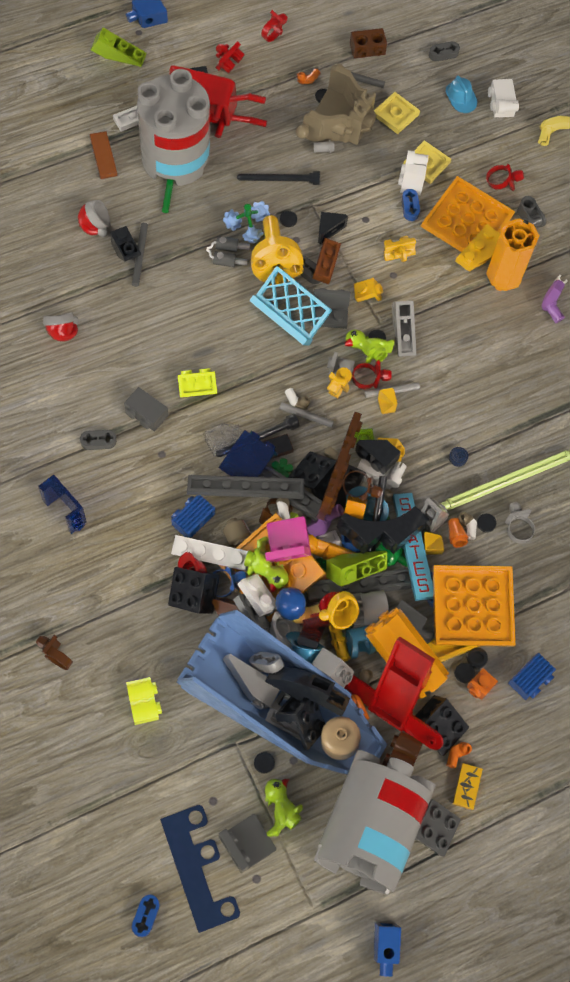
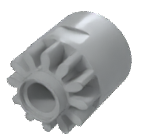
(370, 607)

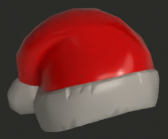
(94, 218)
(62, 326)

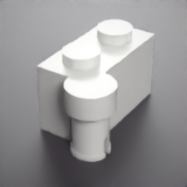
(503, 98)
(413, 172)
(393, 474)

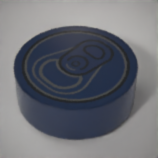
(458, 456)

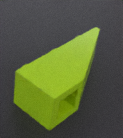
(117, 49)
(356, 566)

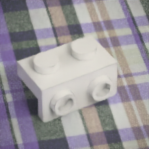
(258, 595)

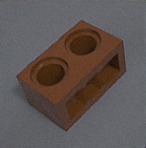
(368, 43)

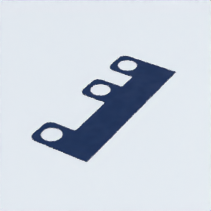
(189, 867)

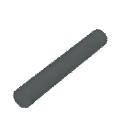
(368, 80)

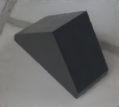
(331, 224)

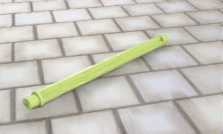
(506, 480)

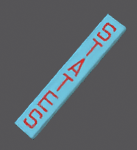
(415, 553)

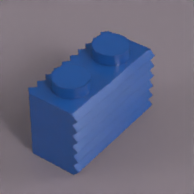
(192, 516)
(532, 676)

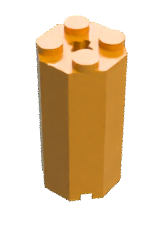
(512, 254)
(396, 625)

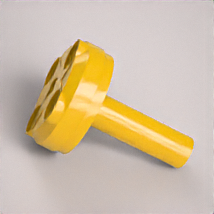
(276, 251)

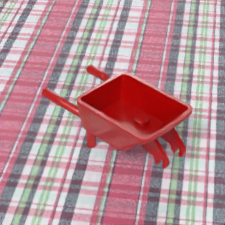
(223, 99)

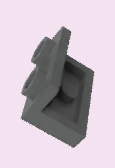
(246, 608)

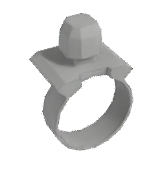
(517, 513)

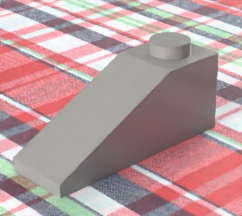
(404, 327)
(436, 513)
(251, 682)

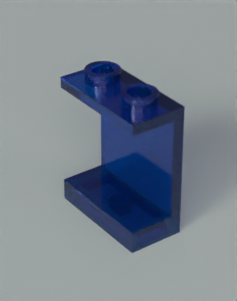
(248, 456)
(52, 490)

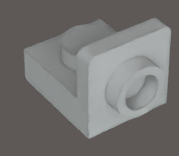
(336, 363)

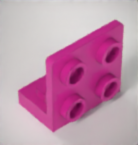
(288, 539)

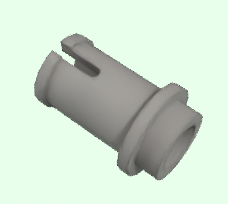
(327, 146)

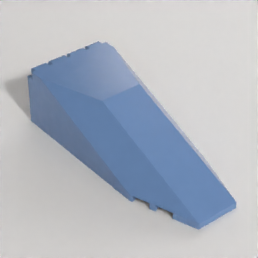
(217, 687)

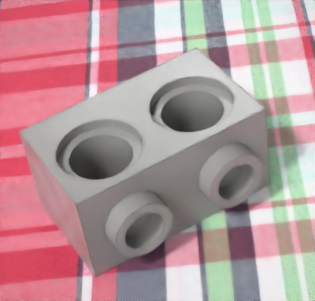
(333, 667)

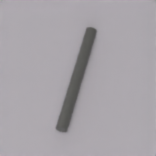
(138, 262)

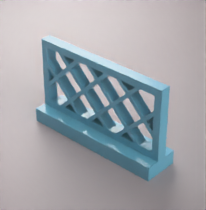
(280, 317)

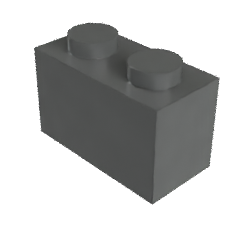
(145, 409)

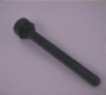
(311, 177)
(291, 422)

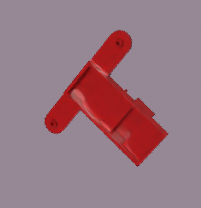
(399, 690)

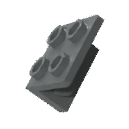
(336, 300)
(437, 828)
(247, 843)

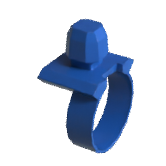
(235, 579)

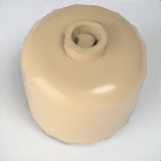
(340, 738)

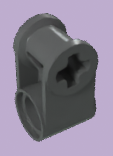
(532, 213)

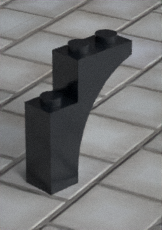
(391, 533)

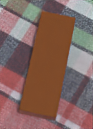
(103, 155)
(326, 261)

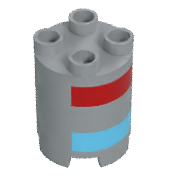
(174, 127)
(375, 821)

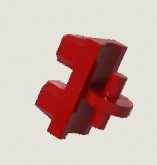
(225, 62)

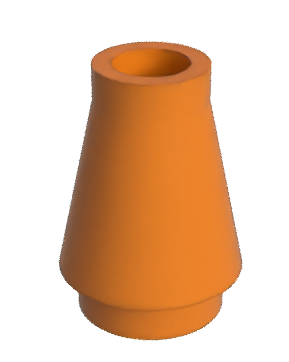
(457, 534)

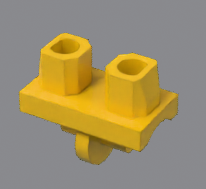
(399, 249)
(339, 382)

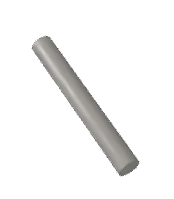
(398, 389)
(307, 415)

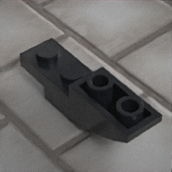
(312, 686)

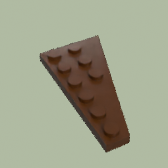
(340, 468)

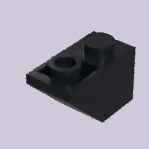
(124, 244)
(378, 453)
(352, 480)

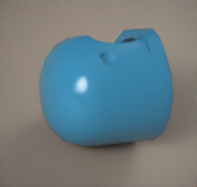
(358, 642)

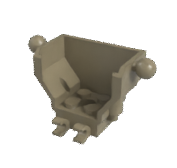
(342, 113)

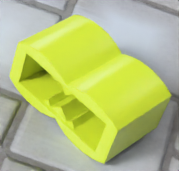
(142, 700)

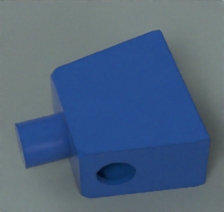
(147, 13)
(387, 936)

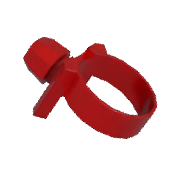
(275, 23)
(517, 175)
(384, 374)

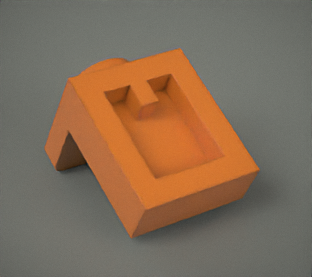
(481, 684)

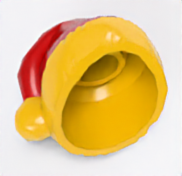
(339, 608)

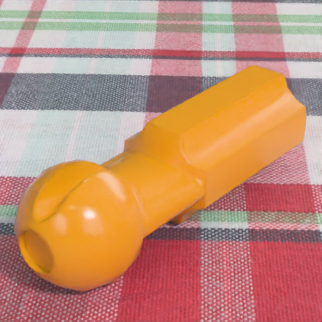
(325, 549)

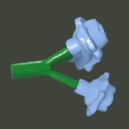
(259, 212)

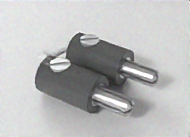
(227, 244)

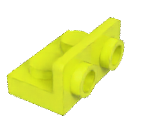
(197, 383)

